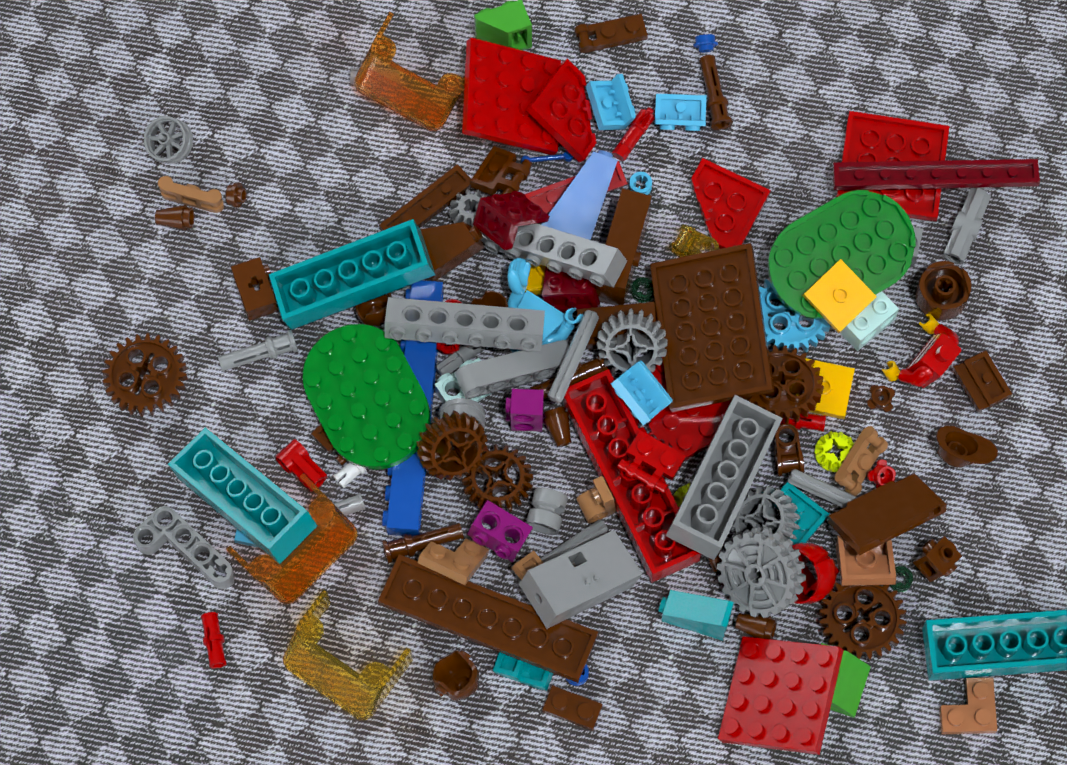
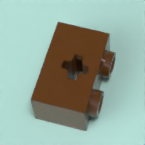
(253, 274)

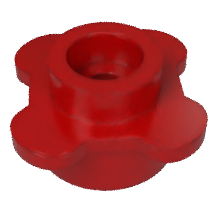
(888, 473)

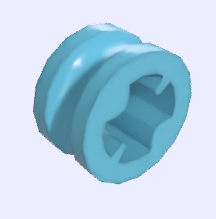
(643, 177)

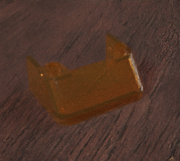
(404, 90)
(311, 557)

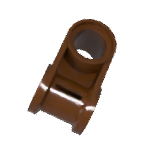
(787, 455)

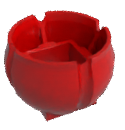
(826, 571)

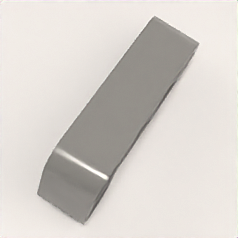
(188, 550)

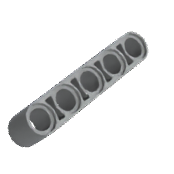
(511, 369)

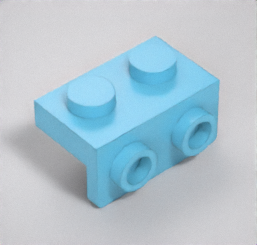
(611, 103)
(680, 110)
(641, 392)

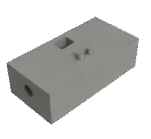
(580, 579)

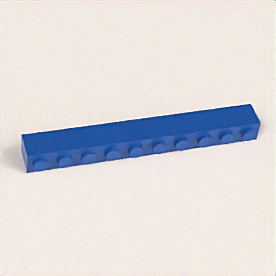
(408, 478)

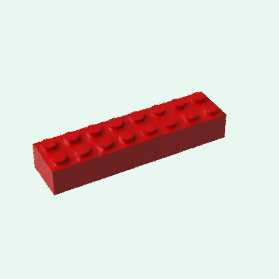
(606, 434)

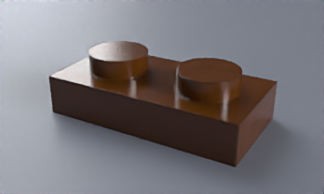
(572, 708)

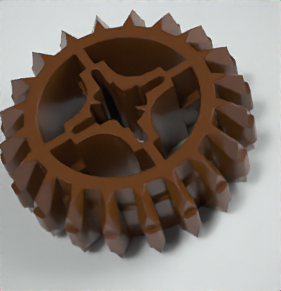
(436, 450)
(506, 485)

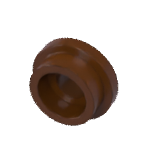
(235, 195)

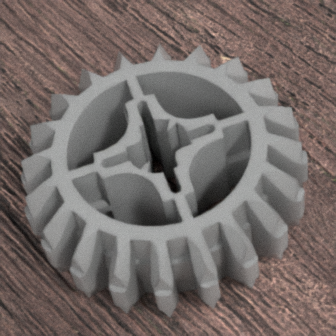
(642, 343)
(764, 503)

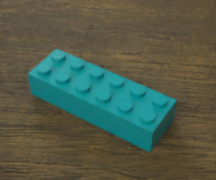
(351, 274)
(242, 495)
(996, 645)

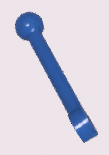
(566, 156)

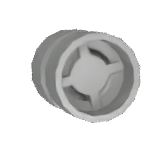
(546, 512)

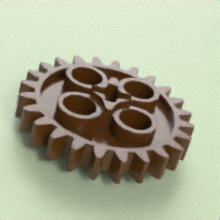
(166, 380)
(803, 382)
(877, 636)

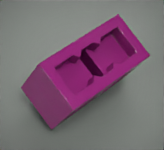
(525, 410)
(503, 526)

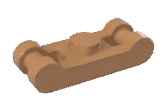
(191, 195)
(860, 460)

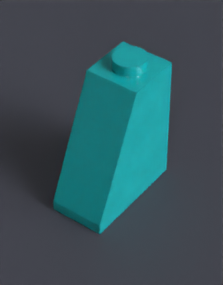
(697, 613)

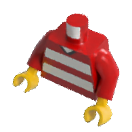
(931, 360)

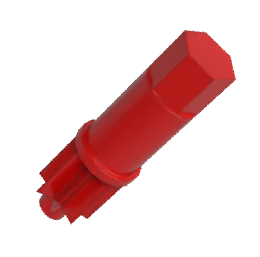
(633, 134)

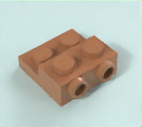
(870, 568)

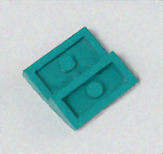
(522, 672)

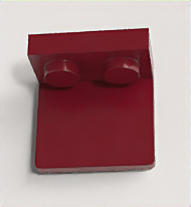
(503, 213)
(566, 292)

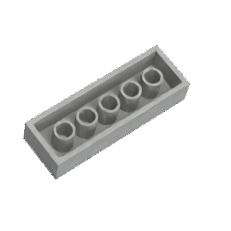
(724, 477)

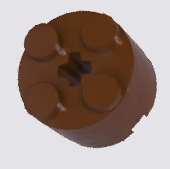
(952, 298)

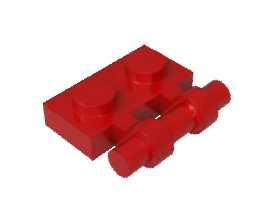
(656, 456)

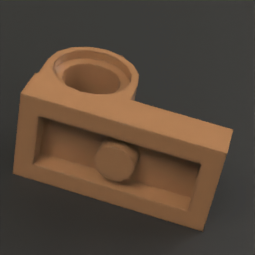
(597, 502)

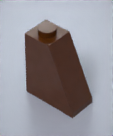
(451, 246)

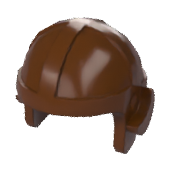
(456, 676)

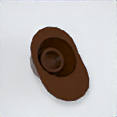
(964, 448)

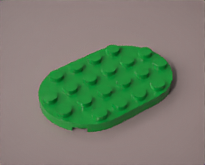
(860, 229)
(366, 396)

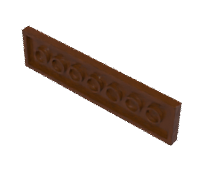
(487, 619)

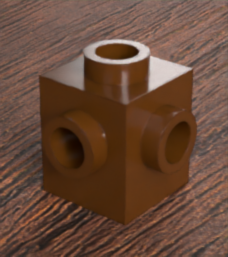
(937, 558)

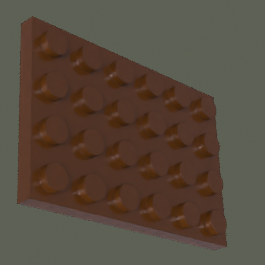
(712, 327)

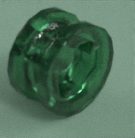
(638, 296)
(901, 570)

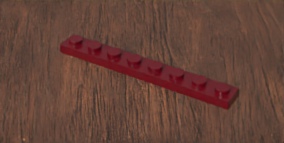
(936, 174)

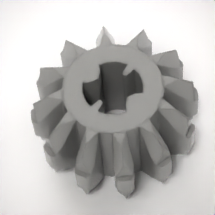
(462, 204)

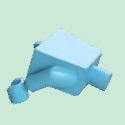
(556, 324)

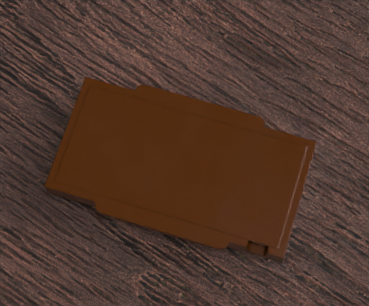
(886, 513)

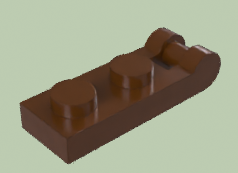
(611, 33)

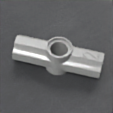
(967, 226)

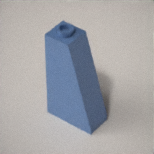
(583, 199)

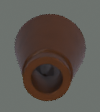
(176, 217)
(558, 425)
(756, 626)

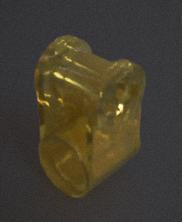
(691, 242)

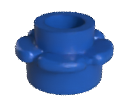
(705, 43)

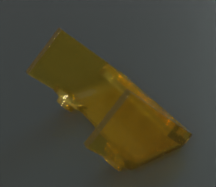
(352, 692)

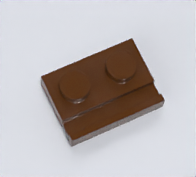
(982, 381)

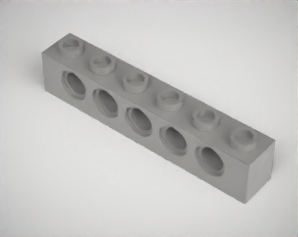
(564, 253)
(464, 324)

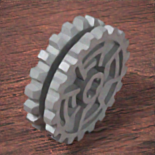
(761, 572)

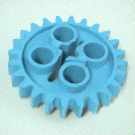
(794, 334)

